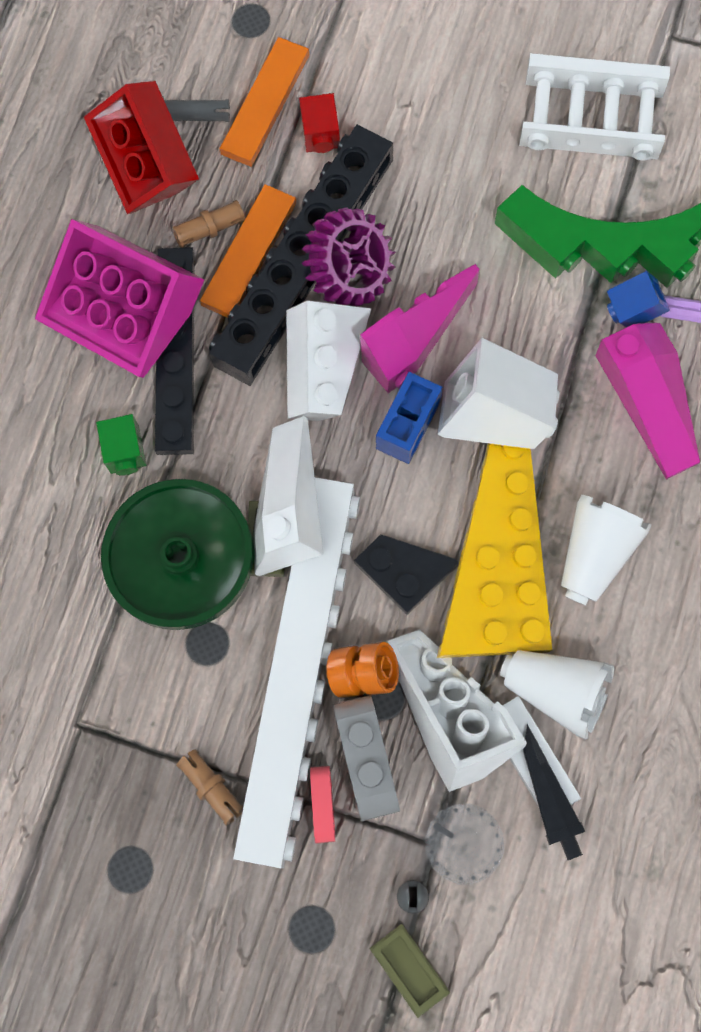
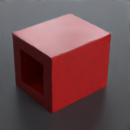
(320, 123)

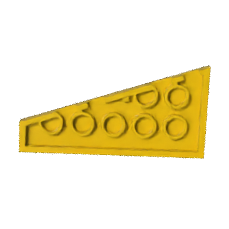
(500, 575)

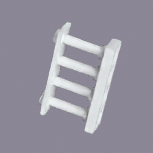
(596, 76)

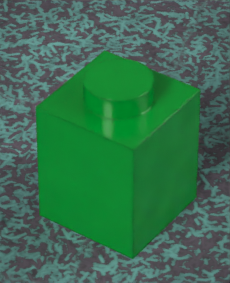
(121, 445)

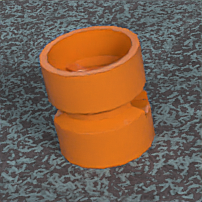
(362, 670)

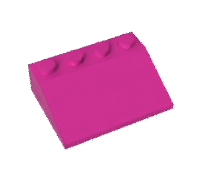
(116, 297)

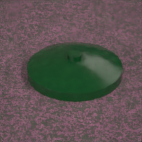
(177, 554)

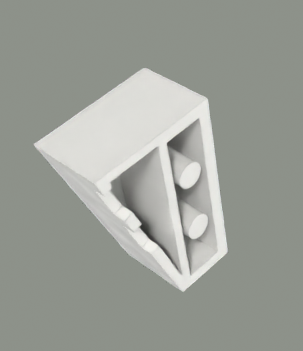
(321, 357)

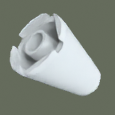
(599, 548)
(560, 687)

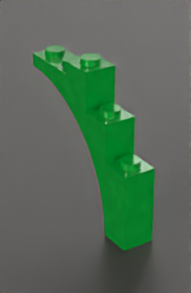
(612, 248)

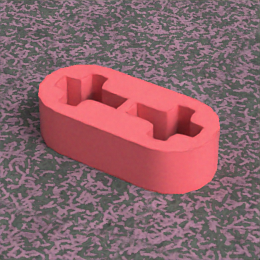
(322, 804)

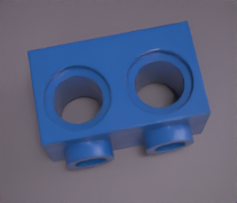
(408, 417)

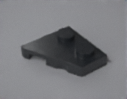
(404, 570)

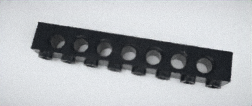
(246, 360)

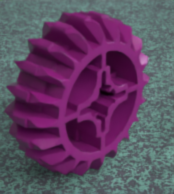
(337, 262)

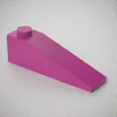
(405, 339)
(652, 389)

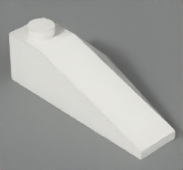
(287, 509)
(456, 720)

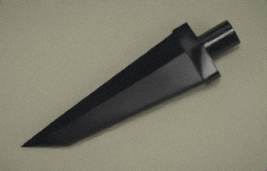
(555, 809)

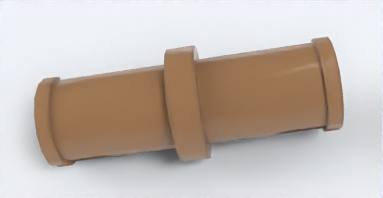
(208, 224)
(210, 787)

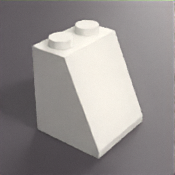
(499, 399)

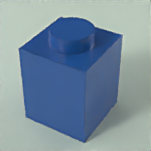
(637, 300)

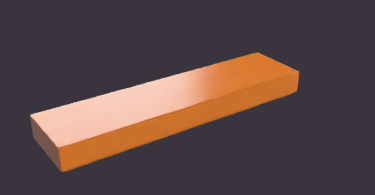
(264, 101)
(248, 250)

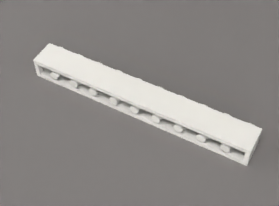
(295, 686)

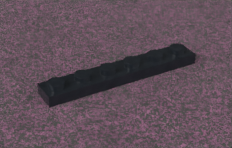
(176, 377)

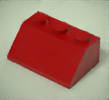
(140, 146)

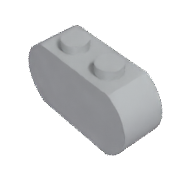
(366, 758)

